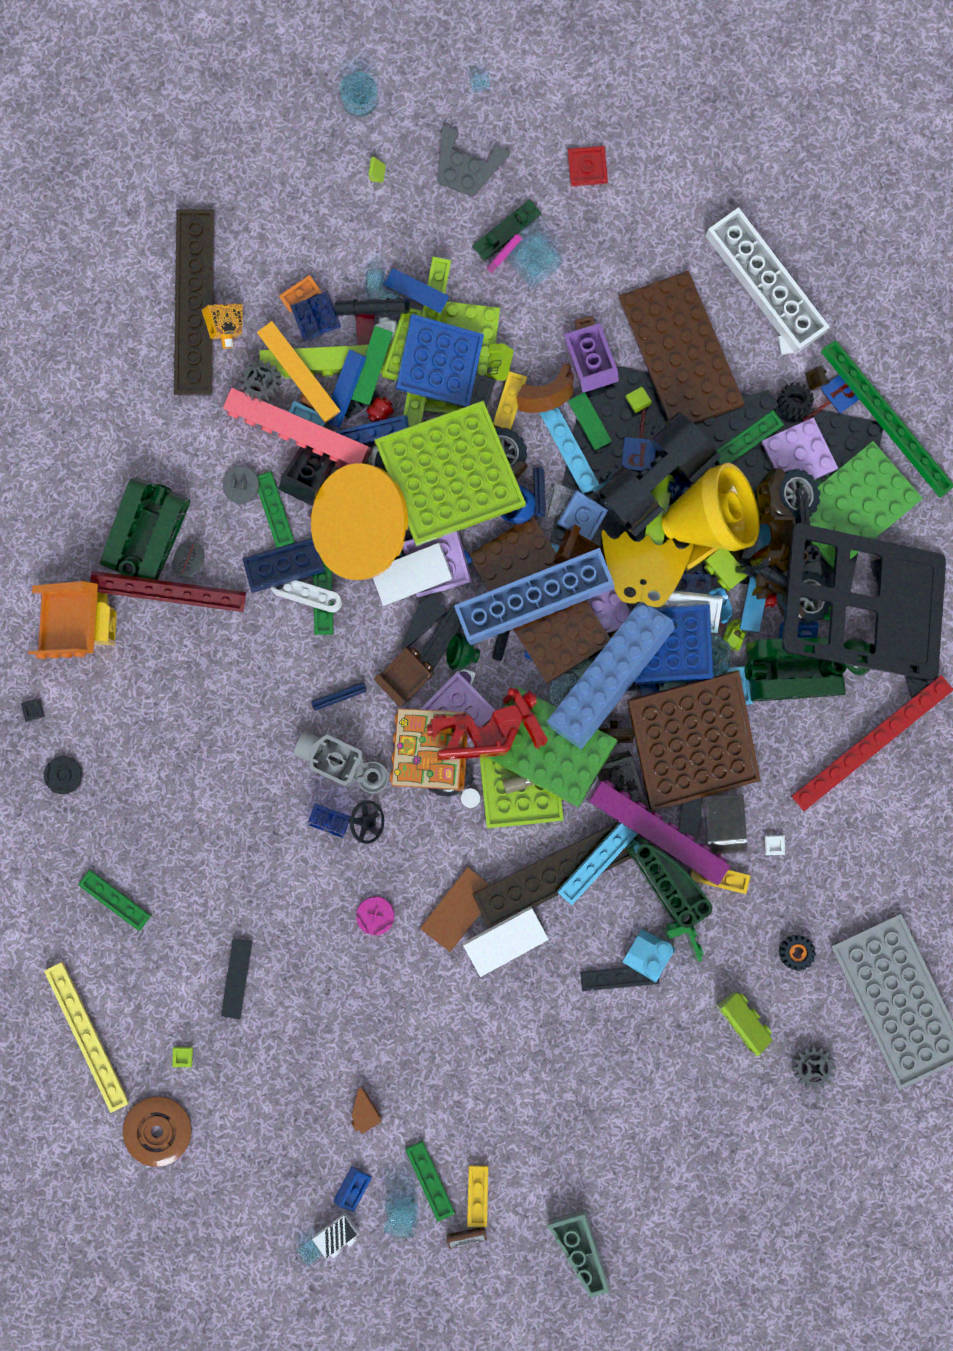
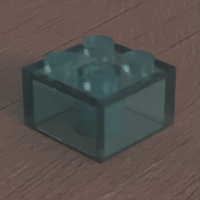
(534, 260)

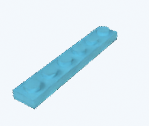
(570, 450)
(596, 863)

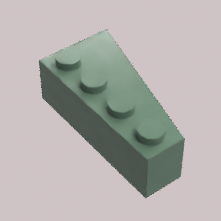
(578, 1243)

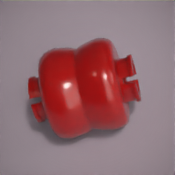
(380, 409)

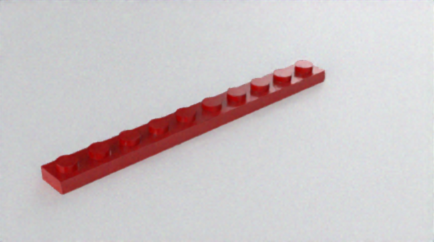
(872, 743)

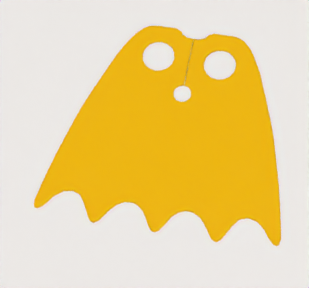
(657, 564)

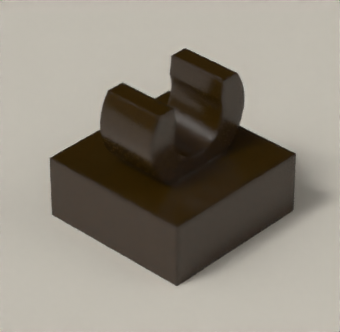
(816, 378)

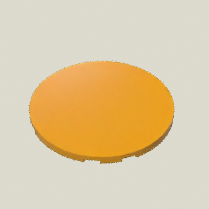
(359, 521)

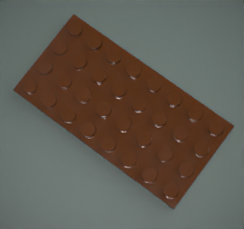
(681, 349)
(553, 641)

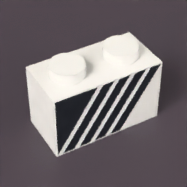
(336, 1235)

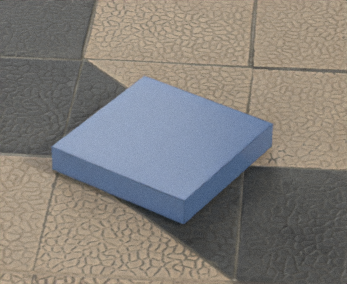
(584, 513)

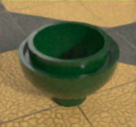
(862, 646)
(461, 653)

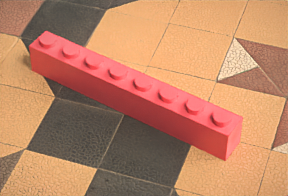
(297, 428)

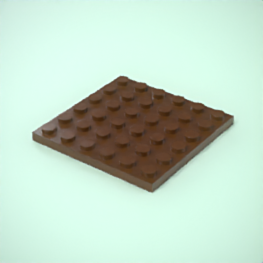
(694, 740)

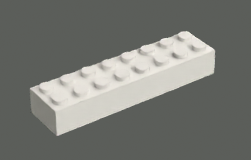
(767, 281)

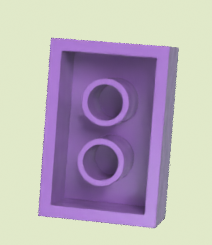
(591, 357)

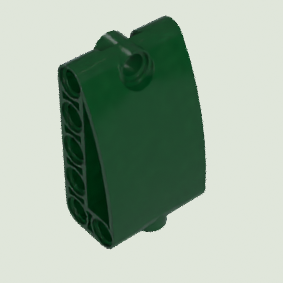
(144, 529)
(789, 676)
(670, 884)

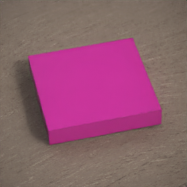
(504, 253)

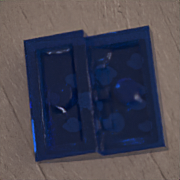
(315, 316)

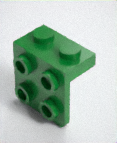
(674, 929)

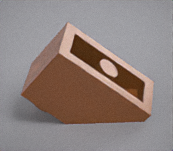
(364, 1112)

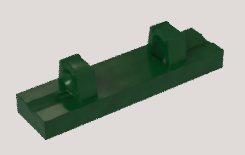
(506, 230)

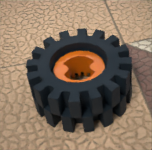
(807, 954)

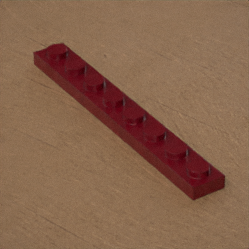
(169, 591)

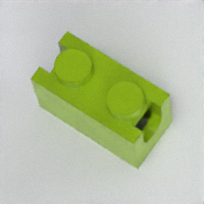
(722, 566)

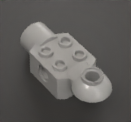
(340, 762)

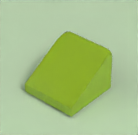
(376, 170)

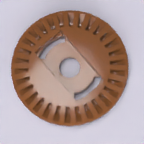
(175, 1134)

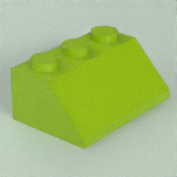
(745, 1022)

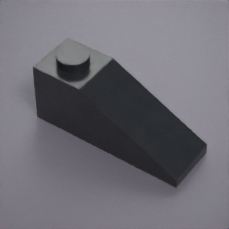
(425, 617)

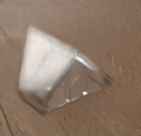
(556, 499)

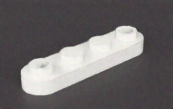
(309, 595)

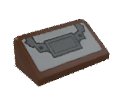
(466, 1237)

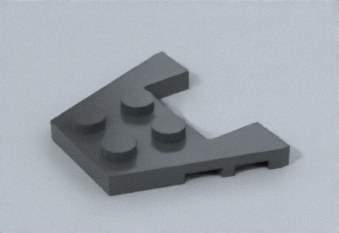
(462, 171)

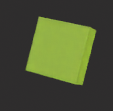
(638, 399)
(182, 1057)

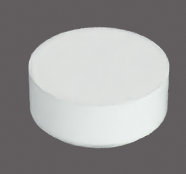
(470, 798)

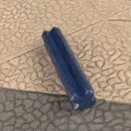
(539, 491)
(338, 696)

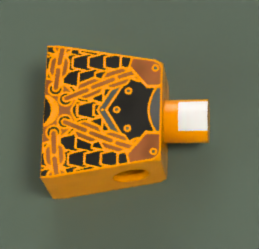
(224, 322)

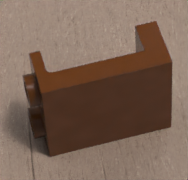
(574, 545)
(405, 676)

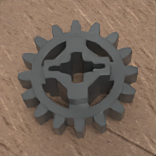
(267, 375)
(808, 1073)

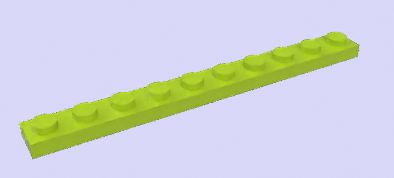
(438, 280)

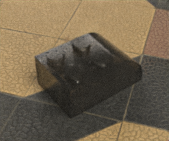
(622, 773)
(725, 824)

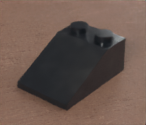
(306, 474)

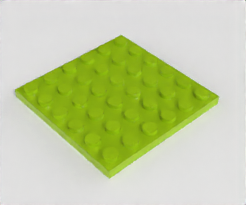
(451, 472)

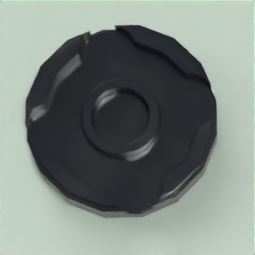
(68, 772)

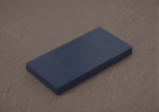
(282, 565)

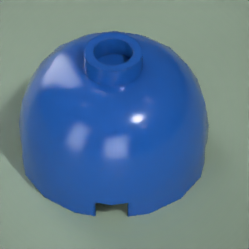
(525, 513)

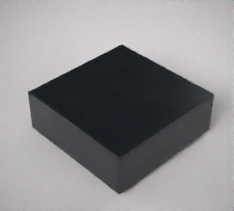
(33, 710)

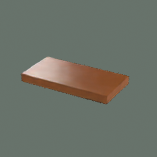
(455, 911)

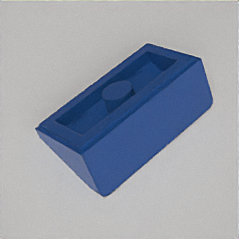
(352, 1189)

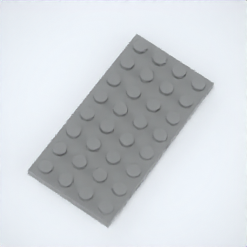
(898, 1000)

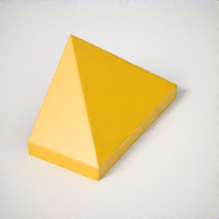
(699, 554)

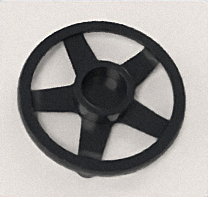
(366, 822)

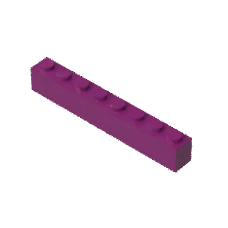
(658, 832)

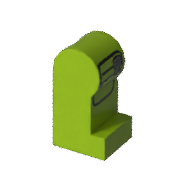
(499, 361)

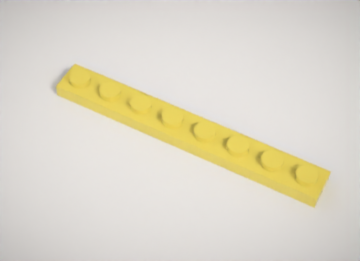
(86, 1037)

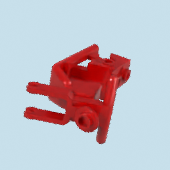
(496, 736)

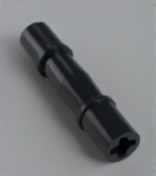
(372, 307)

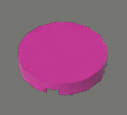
(375, 915)

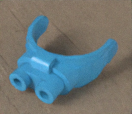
(726, 609)

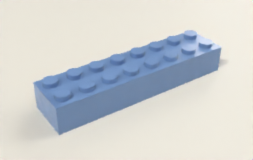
(534, 596)
(611, 674)

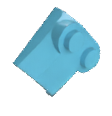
(649, 955)

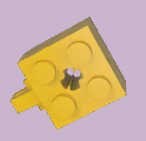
(105, 621)

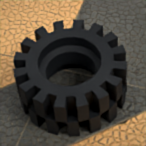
(795, 409)

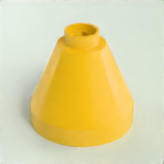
(715, 511)

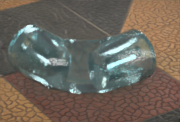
(375, 285)

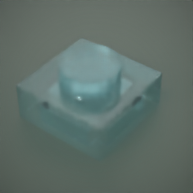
(479, 83)
(309, 1252)

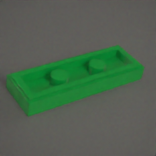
(589, 421)

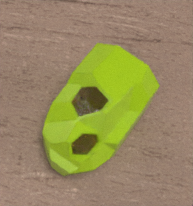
(734, 635)

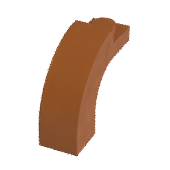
(547, 397)

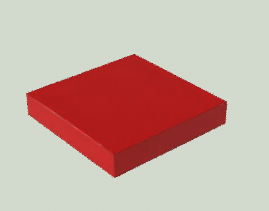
(587, 166)

